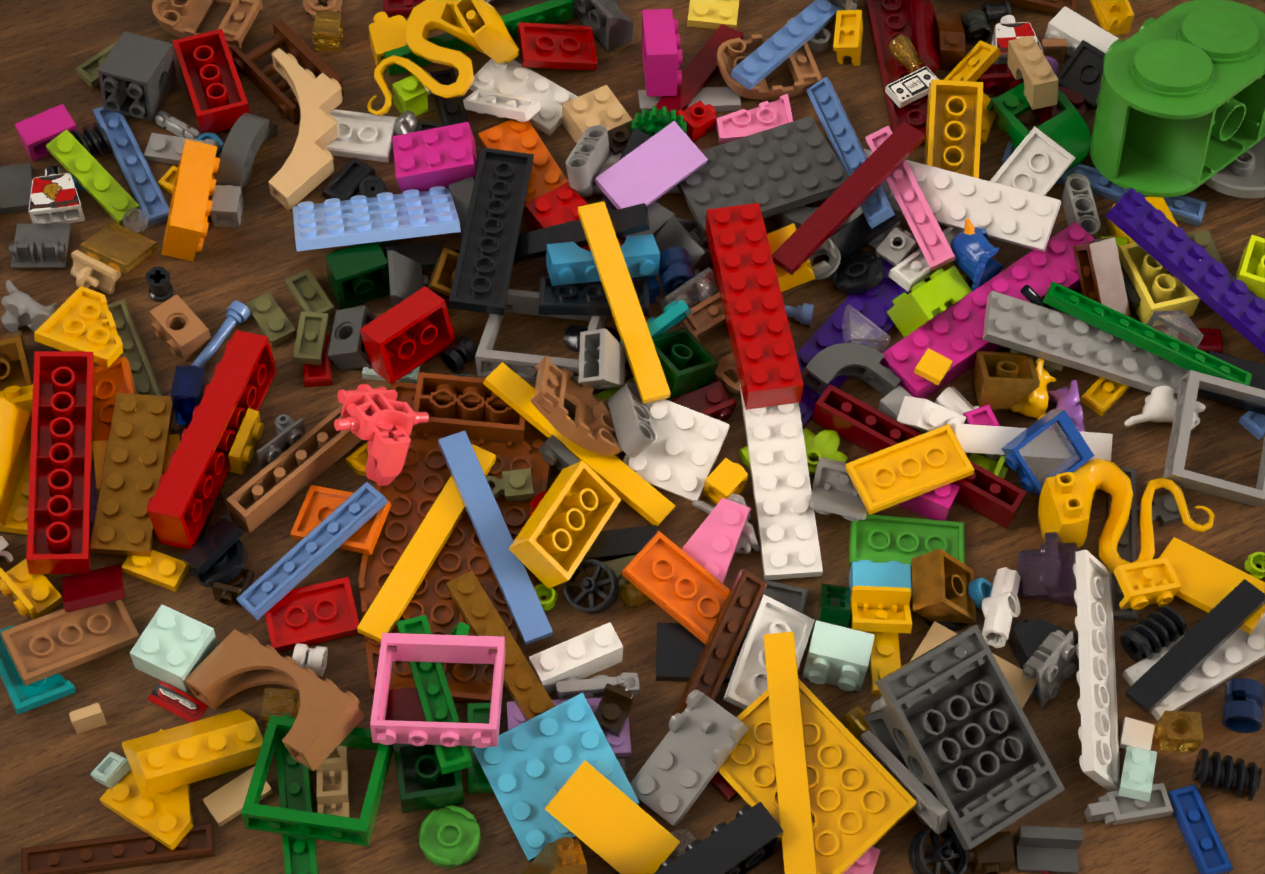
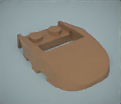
(185, 17)
(801, 66)
(703, 319)
(593, 420)

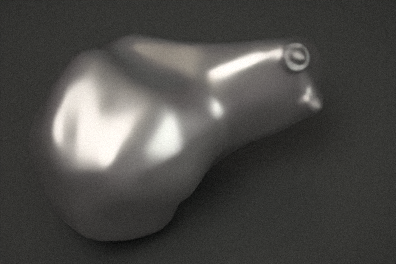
(405, 123)

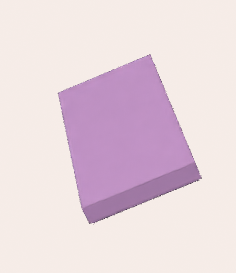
(651, 168)

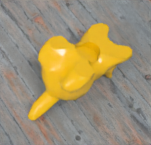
(1036, 402)

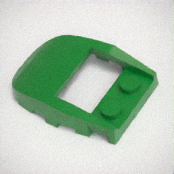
(1065, 128)

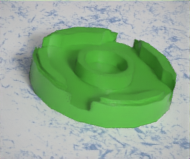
(449, 836)

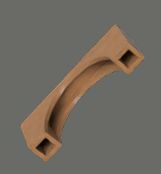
(324, 712)

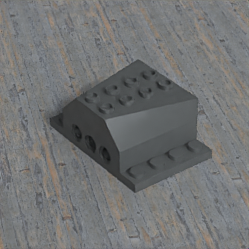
(965, 737)

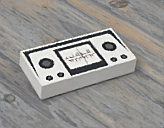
(910, 87)

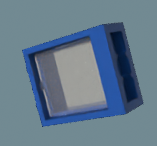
(1046, 450)

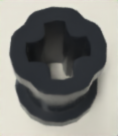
(996, 11)
(159, 282)

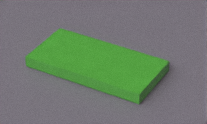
(903, 538)

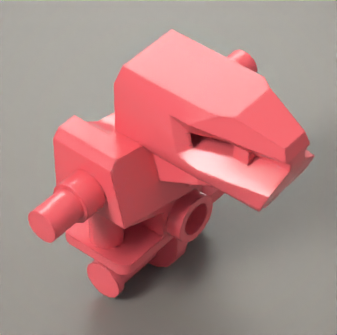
(384, 423)

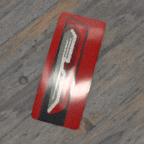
(177, 702)

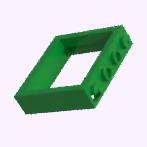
(314, 824)

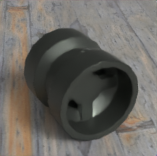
(976, 26)

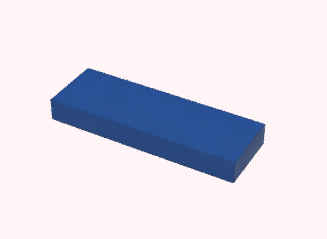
(1199, 831)

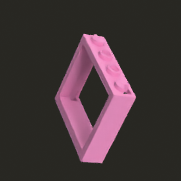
(443, 650)

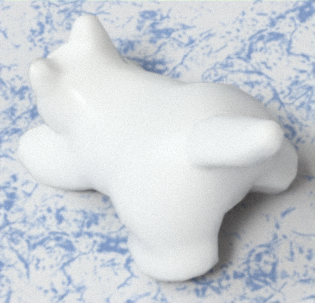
(1160, 408)

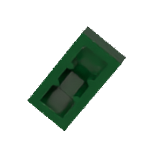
(834, 605)

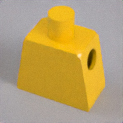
(386, 34)

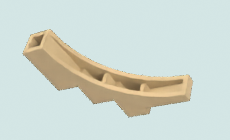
(310, 160)

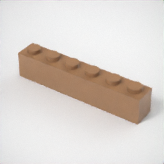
(290, 472)

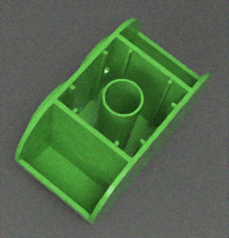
(1181, 98)

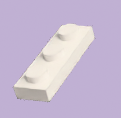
(502, 105)

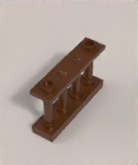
(287, 39)

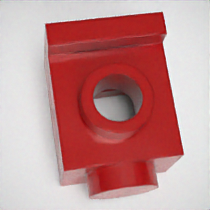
(699, 119)

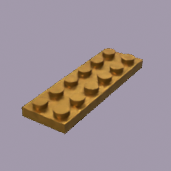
(132, 474)

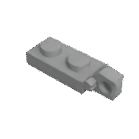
(595, 687)
(1121, 810)

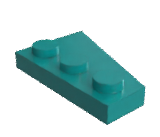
(35, 694)

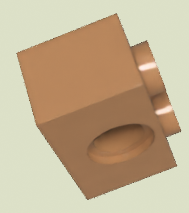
(177, 315)

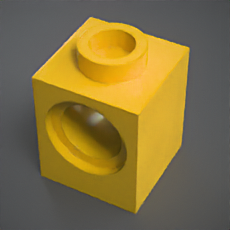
(725, 480)

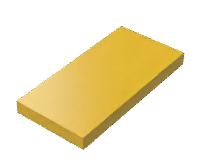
(909, 469)
(1208, 579)
(611, 823)

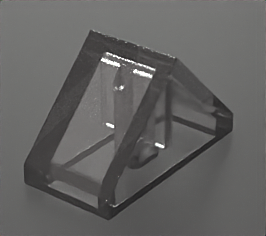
(1177, 325)
(860, 330)

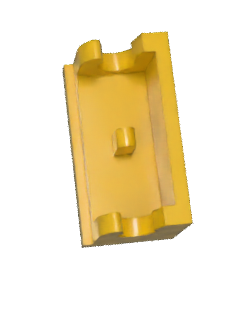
(1113, 15)
(848, 35)

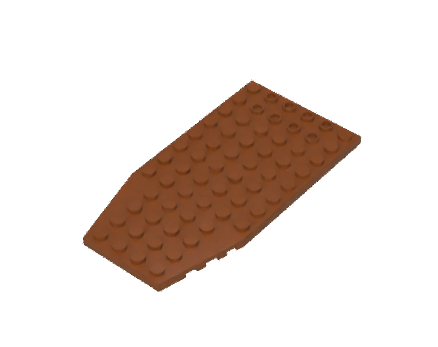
(491, 424)

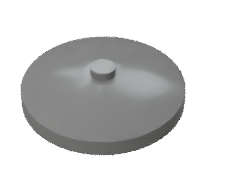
(1244, 175)

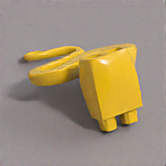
(467, 20)
(1067, 505)

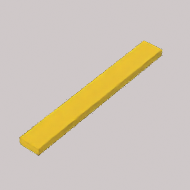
(623, 303)
(610, 469)
(418, 557)
(789, 754)

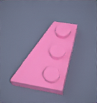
(745, 123)
(718, 537)

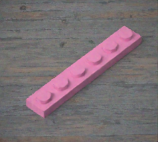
(915, 208)

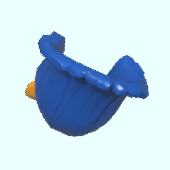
(975, 254)

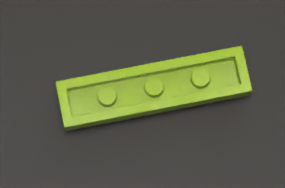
(91, 175)

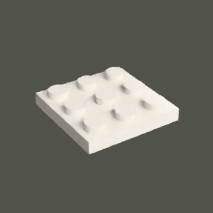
(682, 451)

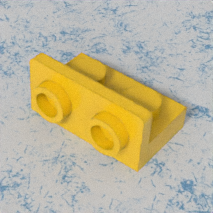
(1147, 583)
(31, 591)

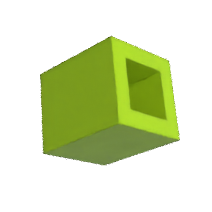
(410, 95)

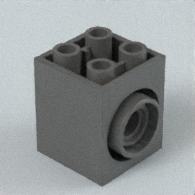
(137, 76)

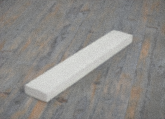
(992, 438)

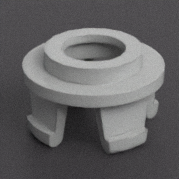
(823, 269)

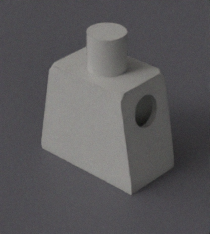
(601, 360)

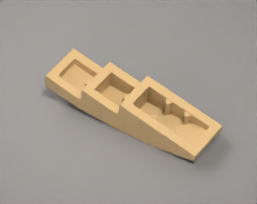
(334, 784)

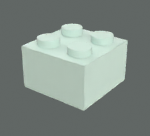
(173, 647)
(838, 656)

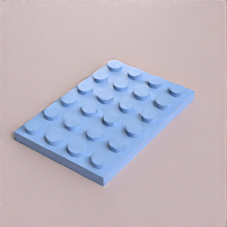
(374, 219)

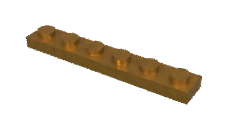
(485, 621)

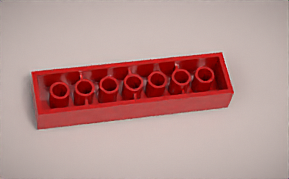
(753, 306)
(202, 459)
(61, 463)

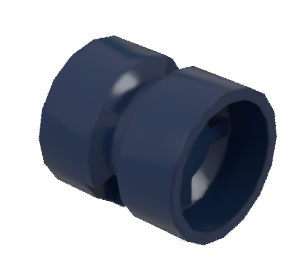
(675, 268)
(1243, 705)

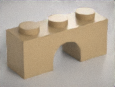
(1029, 63)

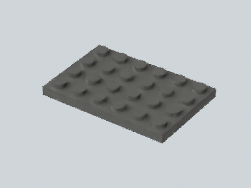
(771, 168)

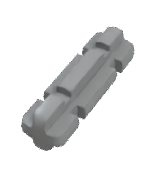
(176, 125)

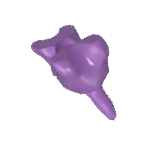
(1069, 400)

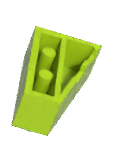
(928, 300)

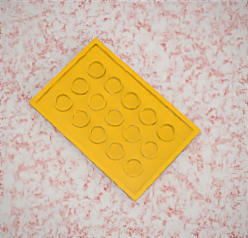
(849, 790)

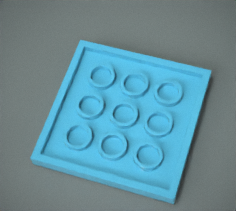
(539, 760)

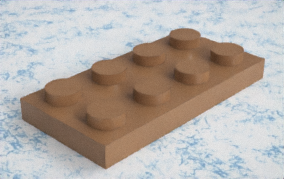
(68, 639)

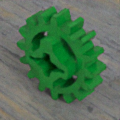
(656, 120)

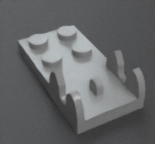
(687, 757)

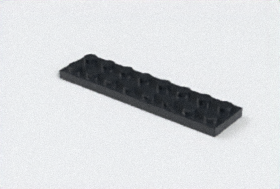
(491, 232)

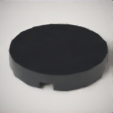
(858, 273)
(225, 568)

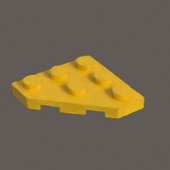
(83, 326)
(161, 815)

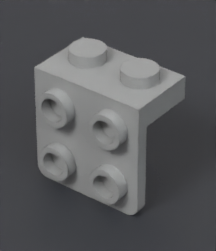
(835, 491)

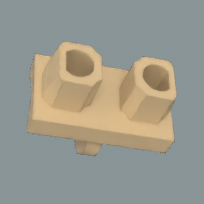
(93, 272)

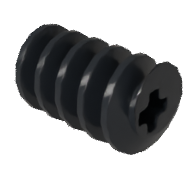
(93, 139)
(1153, 633)
(1227, 773)

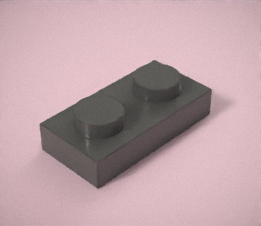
(557, 454)

